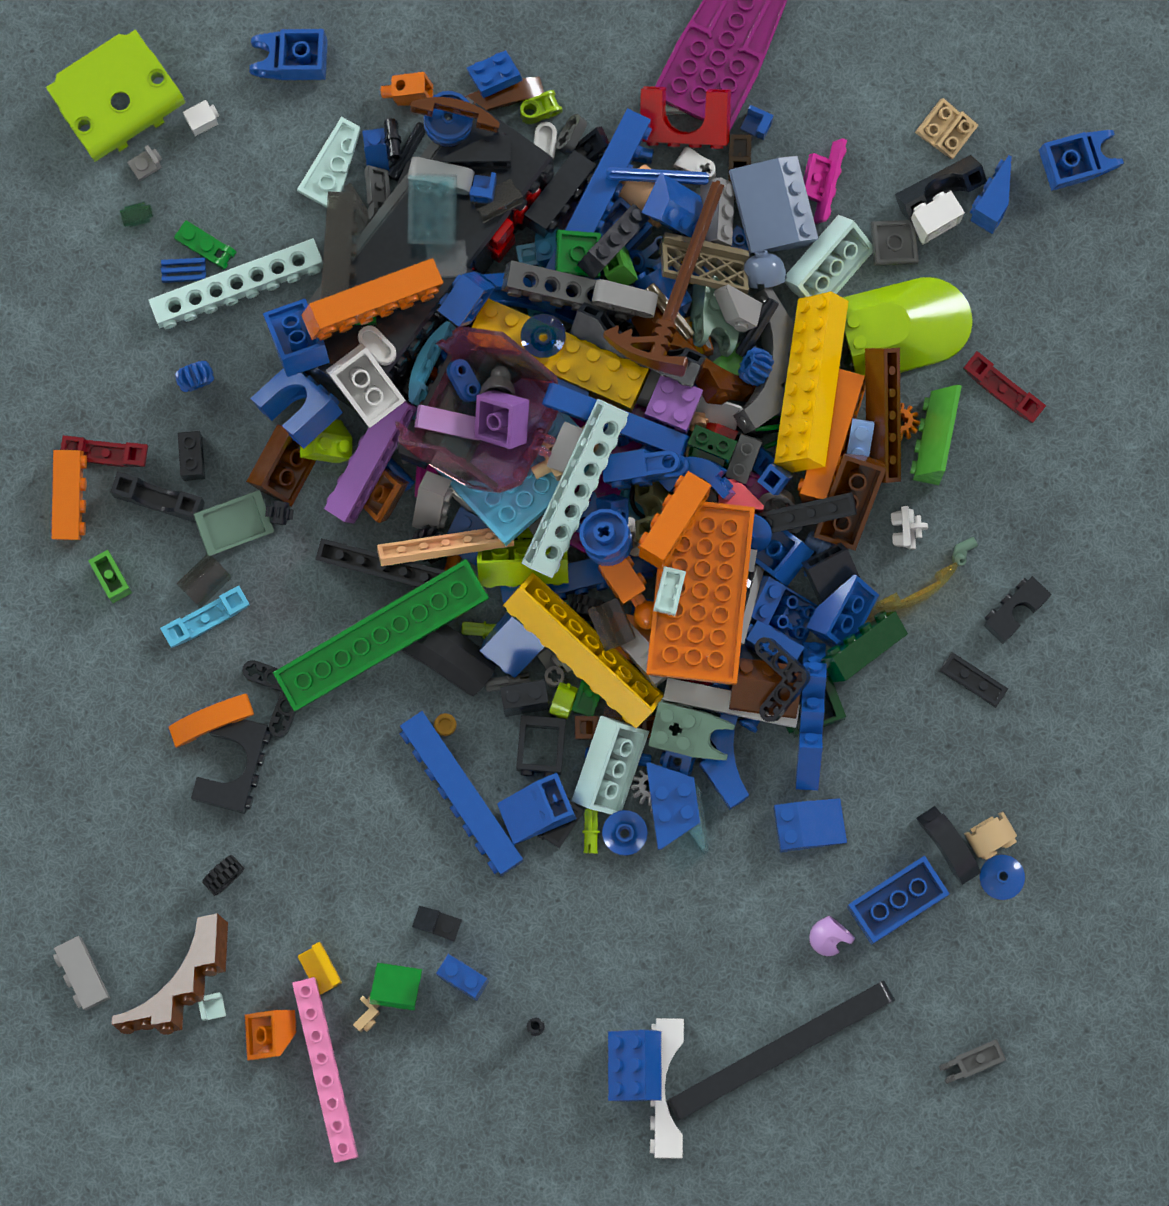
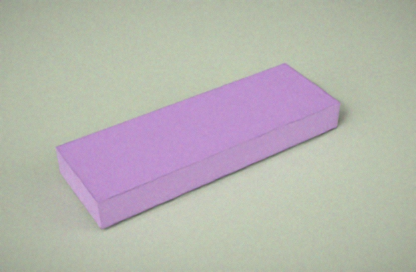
(445, 422)

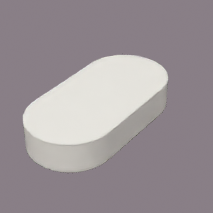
(546, 137)
(377, 345)

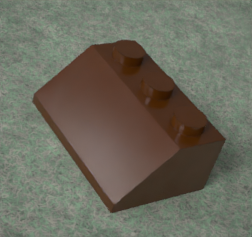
(280, 468)
(754, 685)

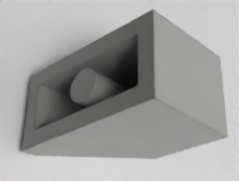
(738, 308)

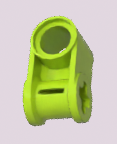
(544, 106)

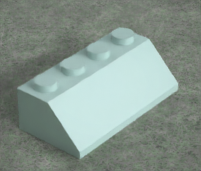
(830, 259)
(610, 766)

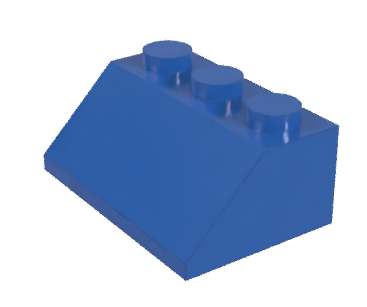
(673, 206)

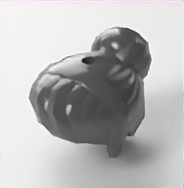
(499, 379)

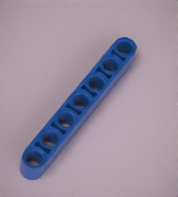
(636, 428)

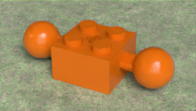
(629, 587)

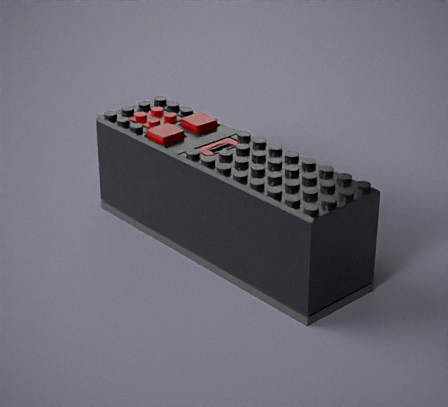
(385, 249)

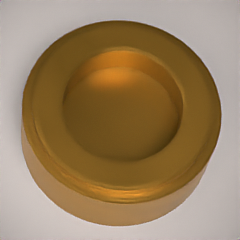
(445, 724)

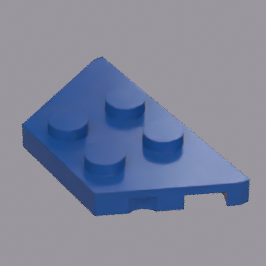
(672, 803)

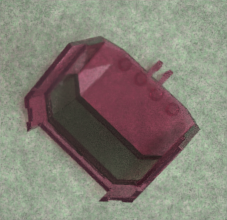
(481, 463)

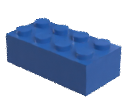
(898, 900)

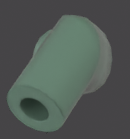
(961, 549)

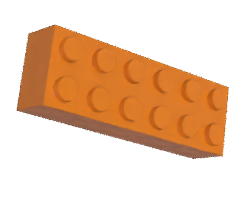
(372, 299)
(847, 403)

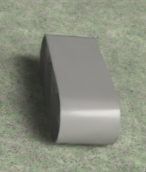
(427, 166)
(624, 298)

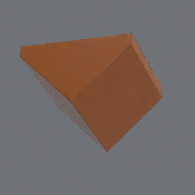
(385, 496)

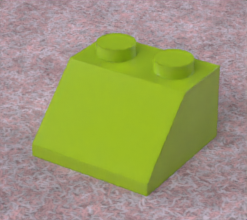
(330, 445)

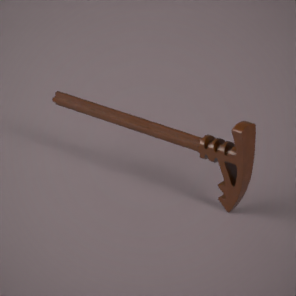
(665, 328)

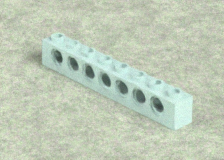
(244, 273)
(564, 494)

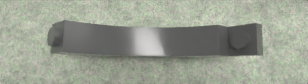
(769, 396)

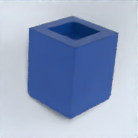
(757, 122)
(483, 188)

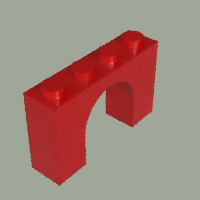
(713, 132)

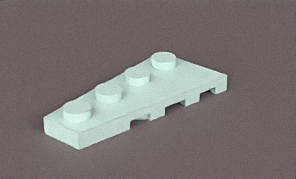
(331, 164)

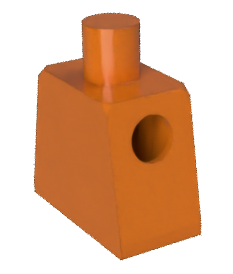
(414, 87)

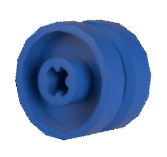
(448, 131)
(606, 537)

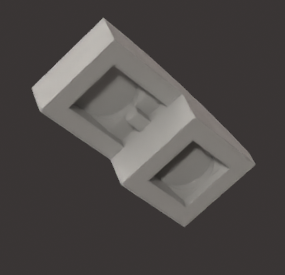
(564, 446)

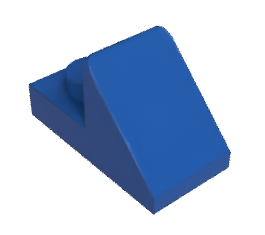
(375, 148)

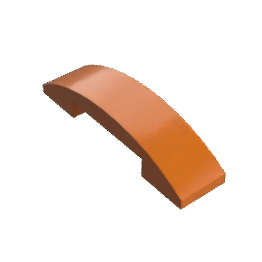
(210, 718)

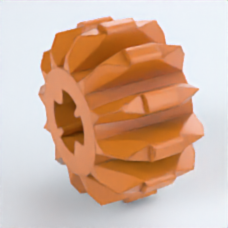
(910, 426)

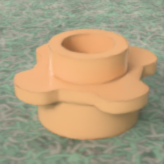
(698, 419)

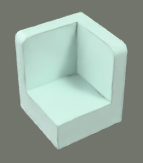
(212, 1007)

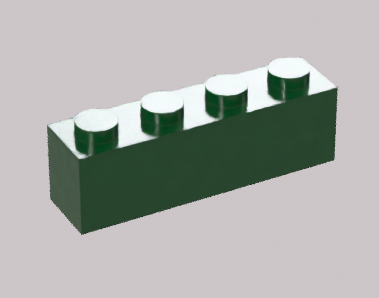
(864, 646)

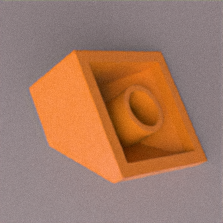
(269, 1033)

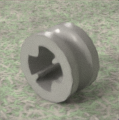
(549, 680)

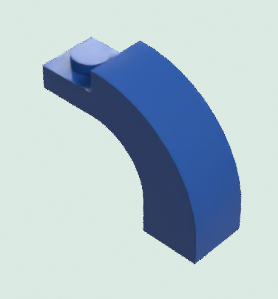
(708, 471)
(772, 476)

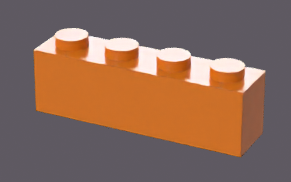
(68, 494)

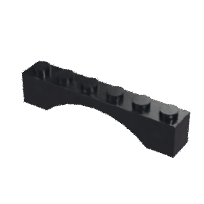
(592, 322)

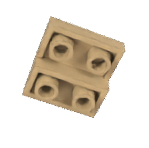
(946, 128)

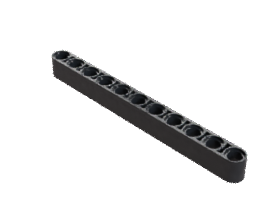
(780, 1050)

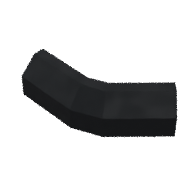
(453, 658)

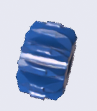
(755, 366)
(194, 376)

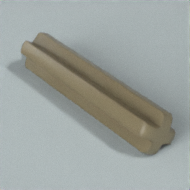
(682, 326)

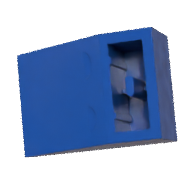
(991, 207)
(783, 610)
(536, 809)

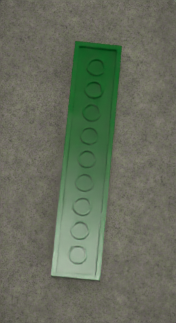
(381, 635)

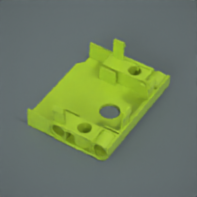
(115, 67)

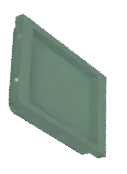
(233, 522)

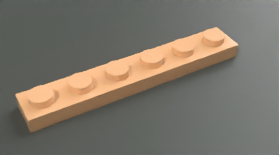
(439, 546)

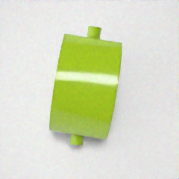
(563, 700)

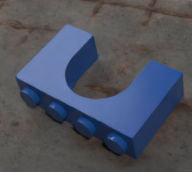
(313, 416)

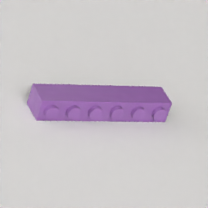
(368, 464)

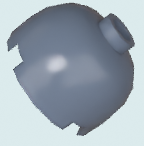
(765, 269)

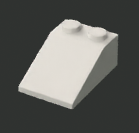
(365, 385)

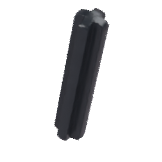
(407, 151)
(753, 334)

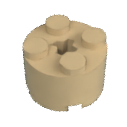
(991, 835)

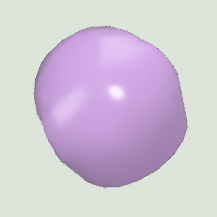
(827, 934)

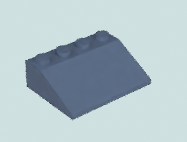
(774, 205)

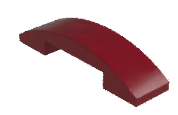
(1002, 388)
(107, 452)

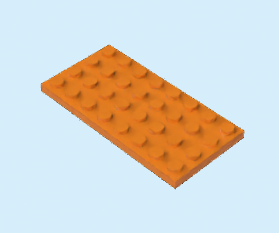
(708, 624)

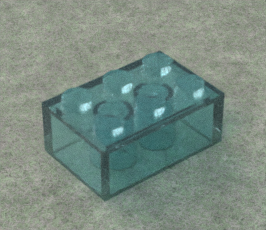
(432, 208)

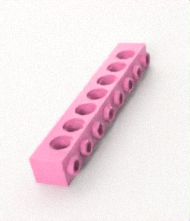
(325, 1070)

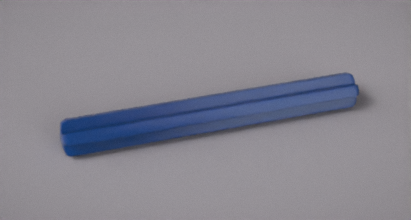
(651, 175)

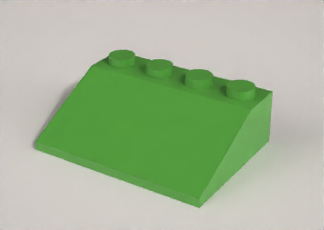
(936, 435)

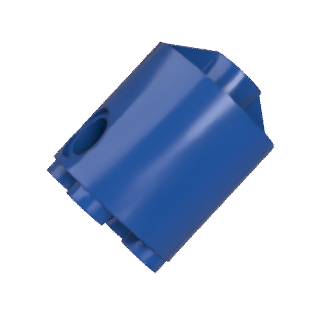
(663, 283)

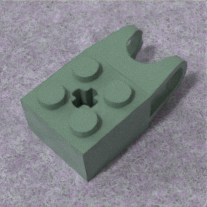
(709, 321)
(695, 733)

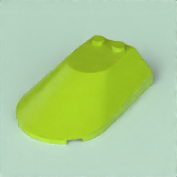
(918, 316)

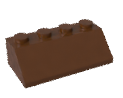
(863, 478)

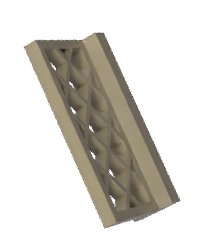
(711, 256)

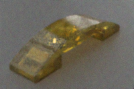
(894, 603)

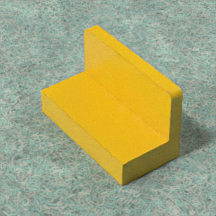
(318, 965)

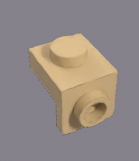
(367, 1020)

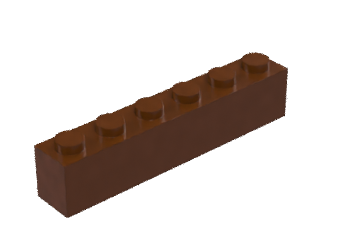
(884, 409)

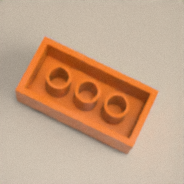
(673, 522)

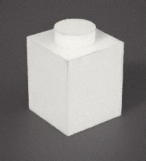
(201, 117)

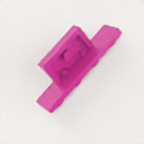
(821, 179)

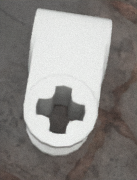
(692, 161)

